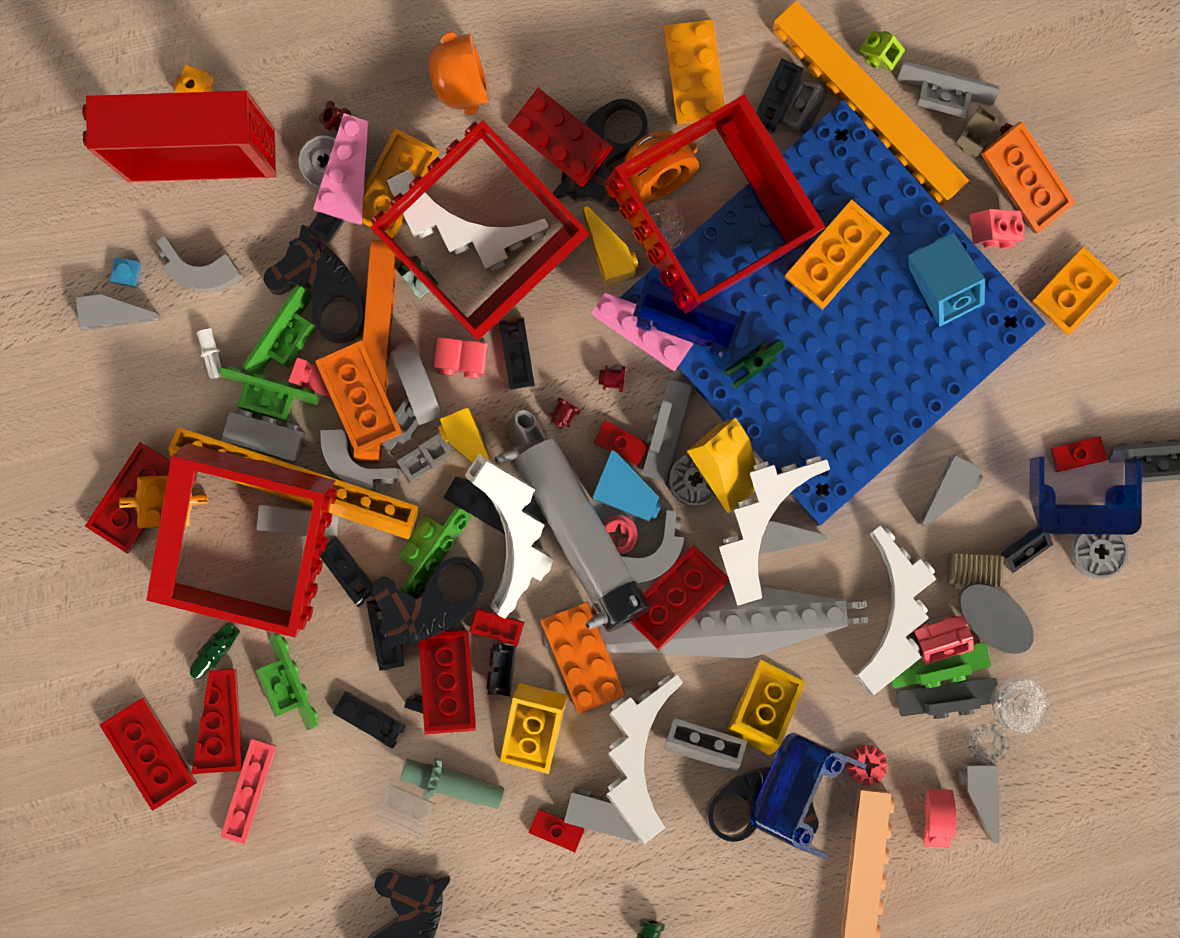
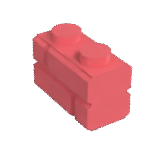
(943, 639)

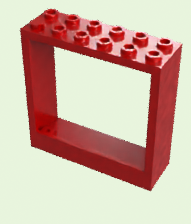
(181, 136)
(764, 171)
(529, 274)
(181, 479)

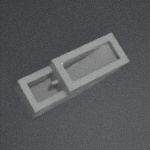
(290, 521)

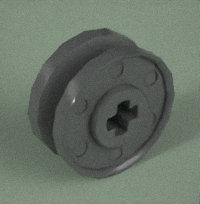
(682, 488)

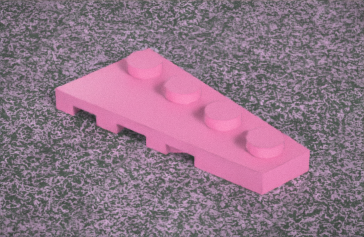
(344, 177)
(618, 315)

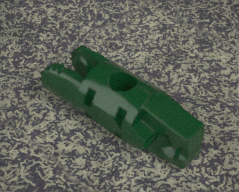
(765, 355)
(214, 649)

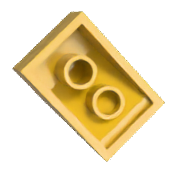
(611, 252)
(463, 434)
(726, 462)
(766, 708)
(533, 728)

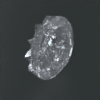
(1000, 743)

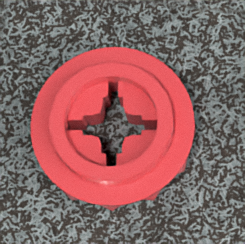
(627, 528)
(876, 773)

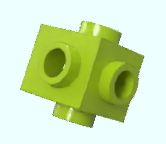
(881, 50)

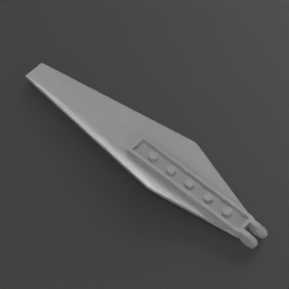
(744, 629)

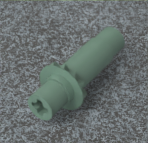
(451, 783)

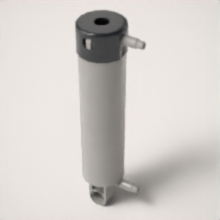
(575, 524)

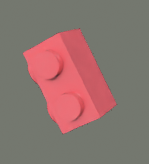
(997, 228)

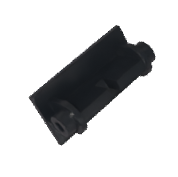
(502, 659)

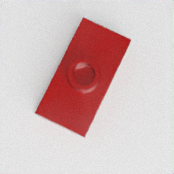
(625, 444)
(1078, 454)
(496, 627)
(556, 831)

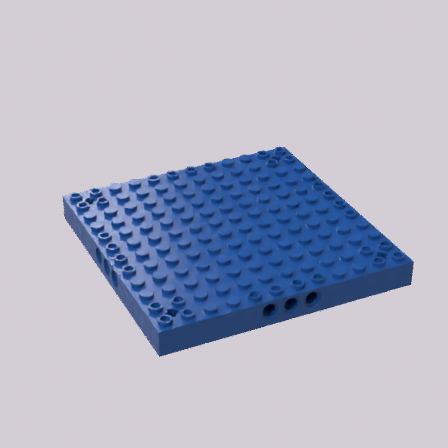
(871, 363)

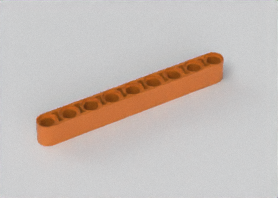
(379, 321)

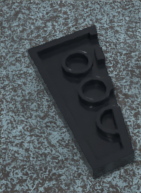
(477, 503)

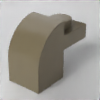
(977, 132)

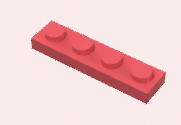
(248, 791)

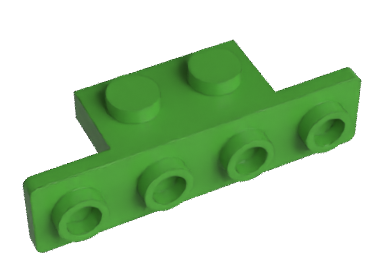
(284, 335)
(266, 396)
(429, 546)
(951, 668)
(283, 685)

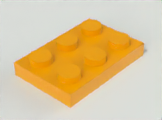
(1075, 291)

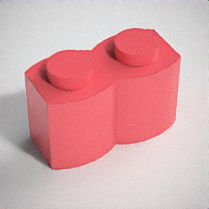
(461, 357)

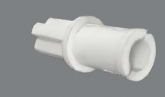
(209, 353)

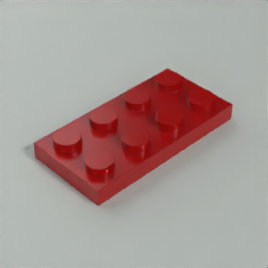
(560, 137)
(120, 524)
(679, 596)
(447, 683)
(148, 753)

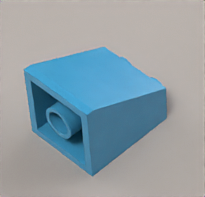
(947, 278)
(625, 490)

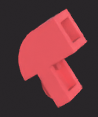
(940, 818)

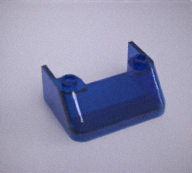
(701, 325)
(1117, 517)
(792, 788)

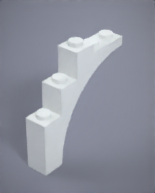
(458, 233)
(771, 489)
(520, 527)
(906, 614)
(631, 795)

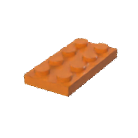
(1027, 177)
(359, 397)
(582, 658)

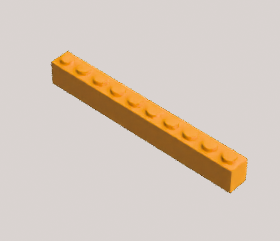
(869, 102)
(351, 500)

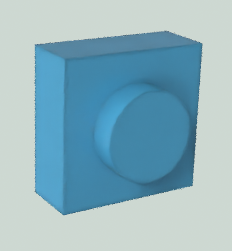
(125, 272)

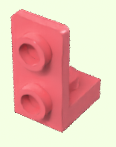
(308, 376)

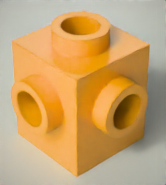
(193, 81)

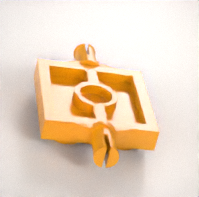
(150, 499)

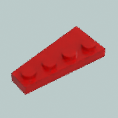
(220, 731)

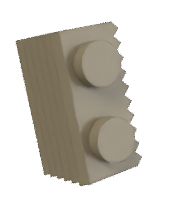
(972, 569)

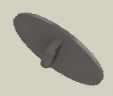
(996, 618)

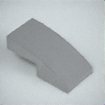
(424, 458)

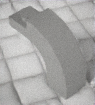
(210, 278)
(415, 382)
(339, 459)
(663, 558)

